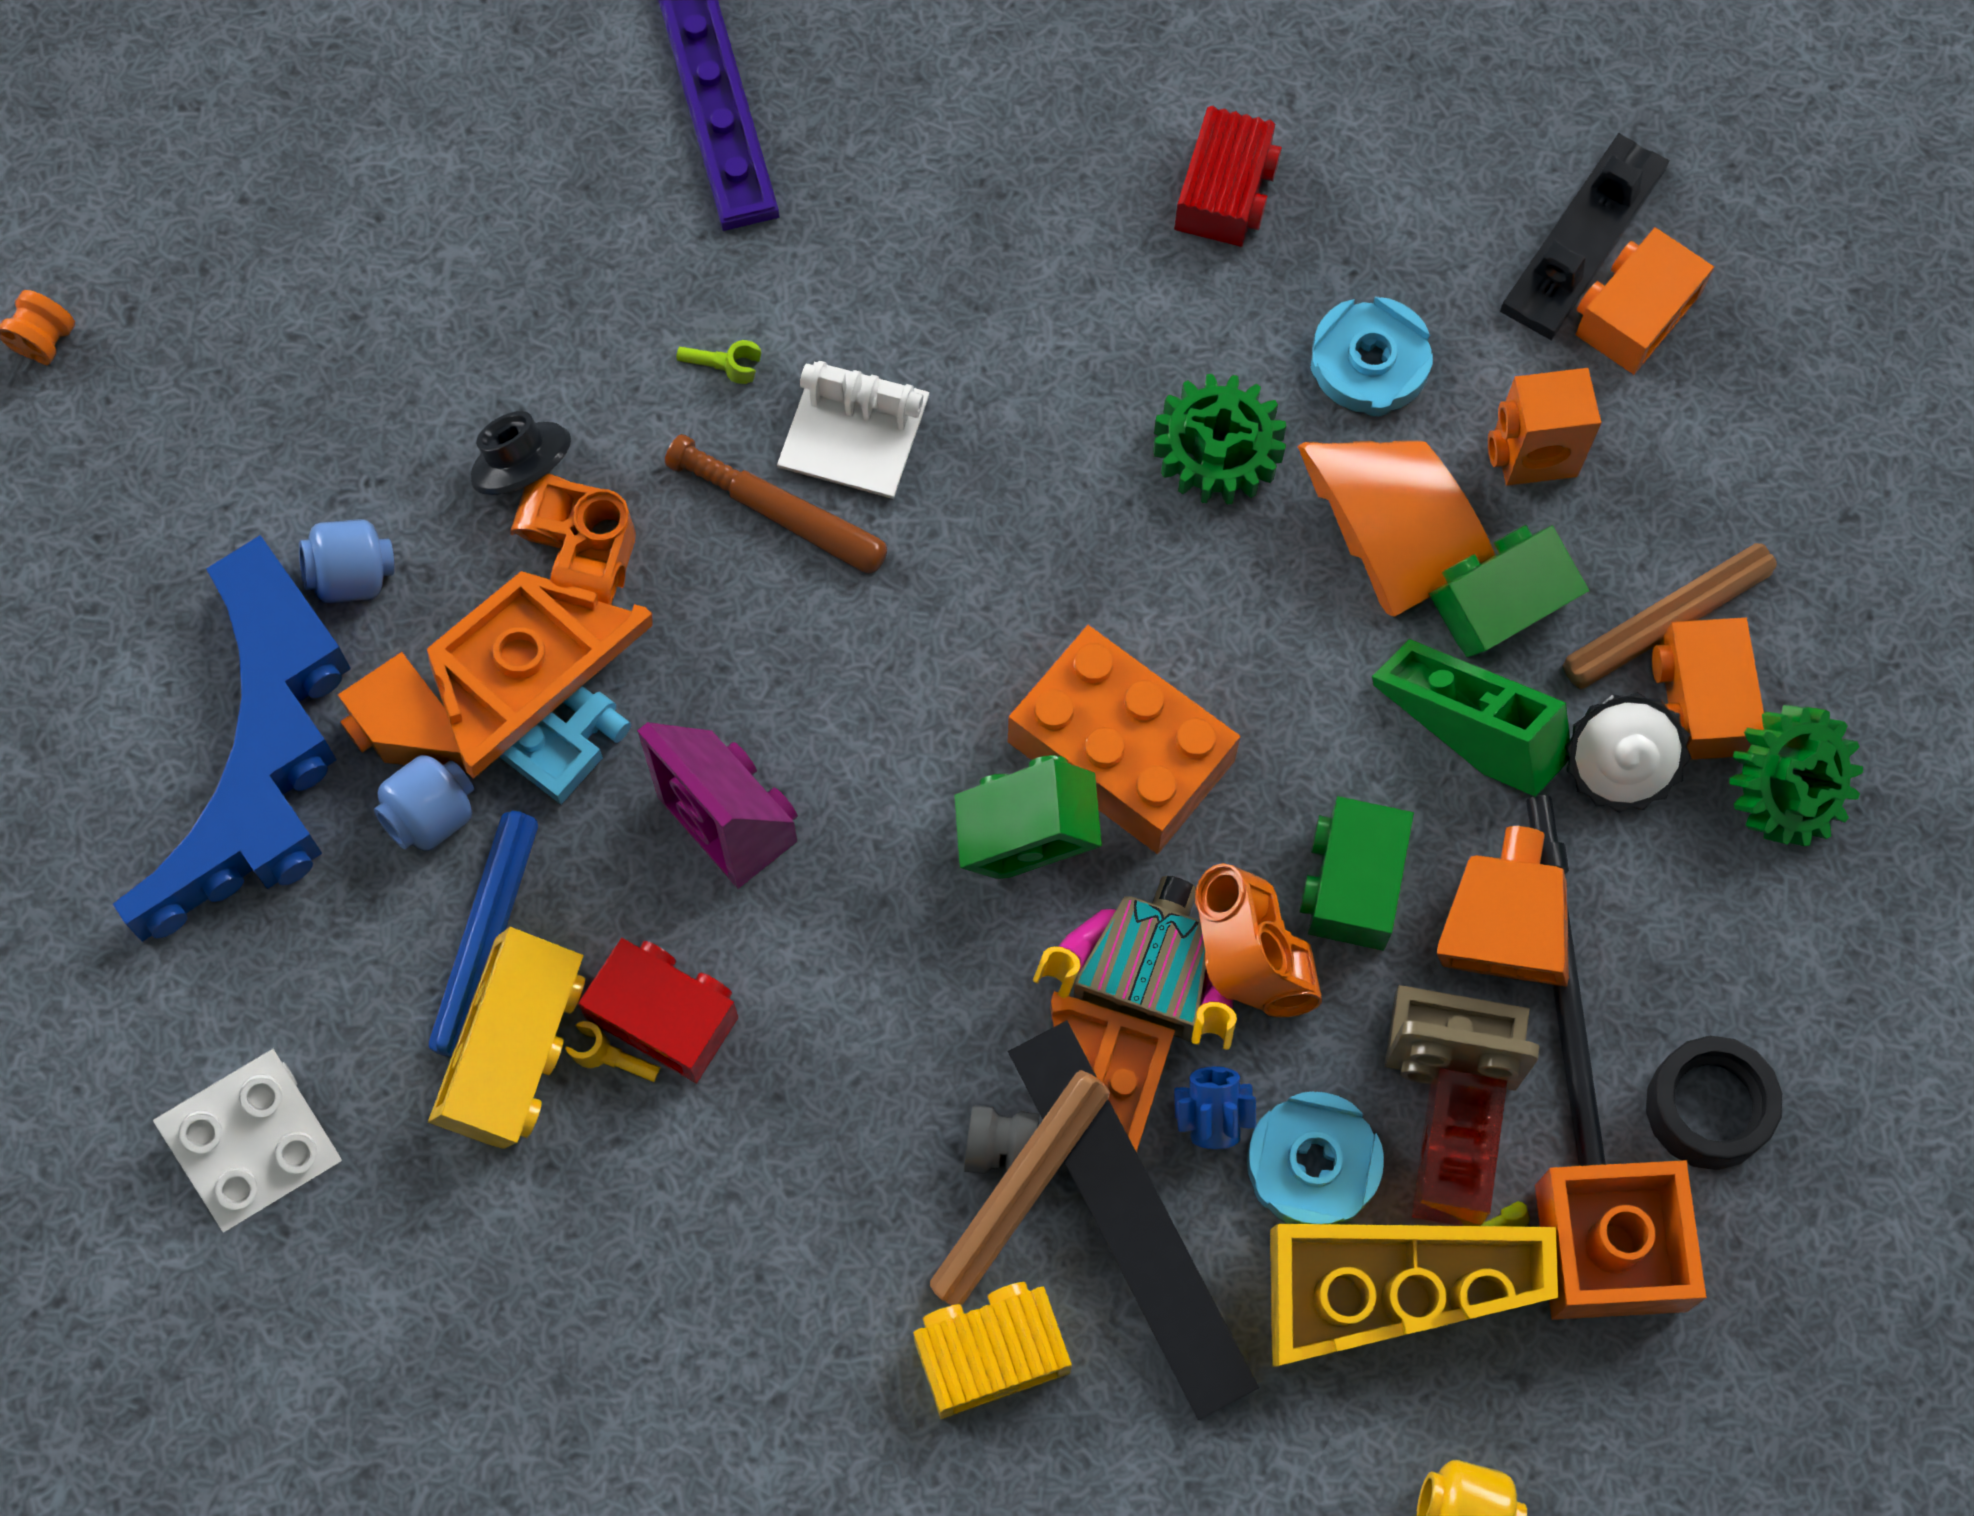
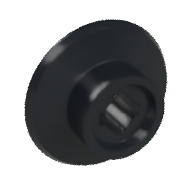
(517, 452)

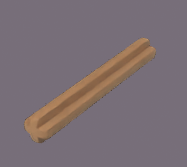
(1684, 604)
(1019, 1188)

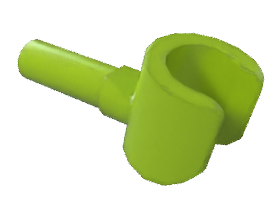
(725, 361)

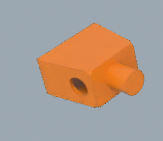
(1510, 915)

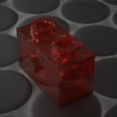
(1459, 1148)

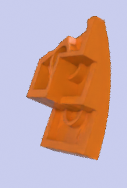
(1397, 514)

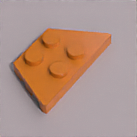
(523, 659)

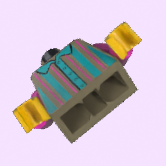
(1145, 964)

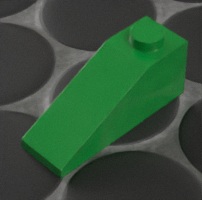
(1480, 715)

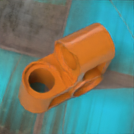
(563, 517)
(1248, 947)

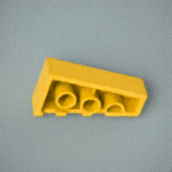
(1372, 1282)

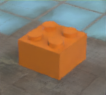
(1622, 1239)

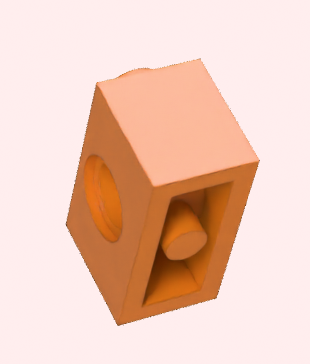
(1545, 427)

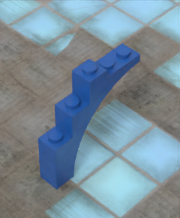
(275, 749)

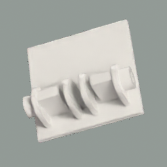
(853, 429)
(247, 1140)

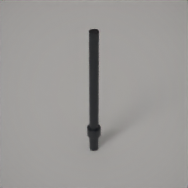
(1570, 1010)

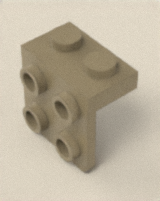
(1458, 1035)

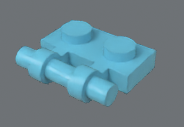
(558, 753)

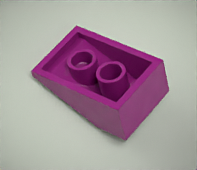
(718, 798)

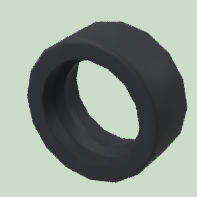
(1753, 1073)

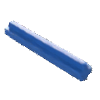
(486, 921)

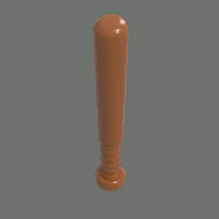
(791, 512)

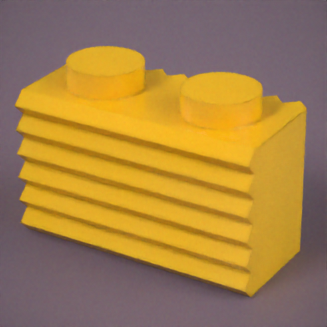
(991, 1349)

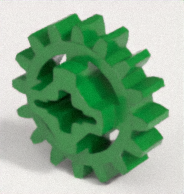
(1191, 426)
(1796, 775)

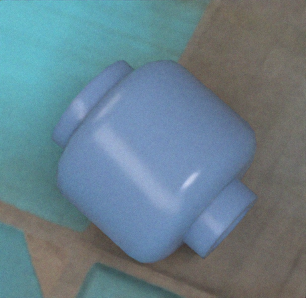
(345, 561)
(424, 802)

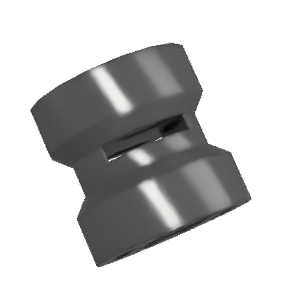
(996, 1139)

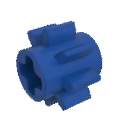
(1215, 1107)

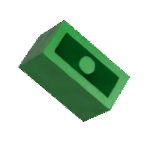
(1508, 591)
(1027, 818)
(1358, 873)

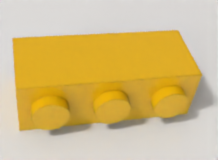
(509, 1040)

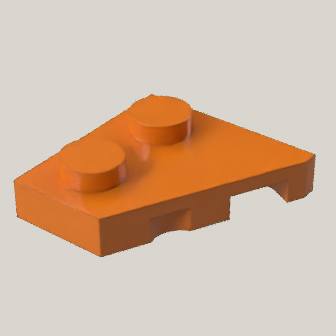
(1123, 1053)

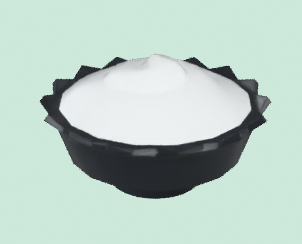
(1628, 752)

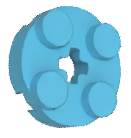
(1366, 325)
(1346, 1140)

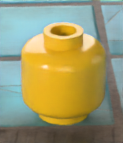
(1468, 1491)

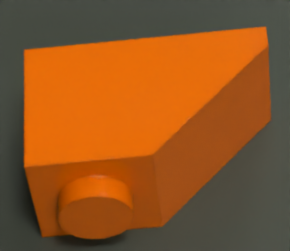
(398, 716)

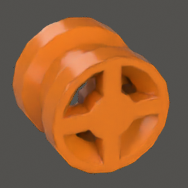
(36, 327)

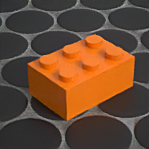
(1137, 733)

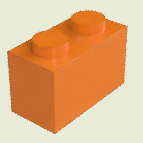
(1642, 300)
(1711, 683)

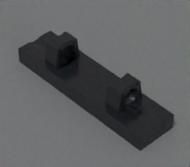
(1584, 237)

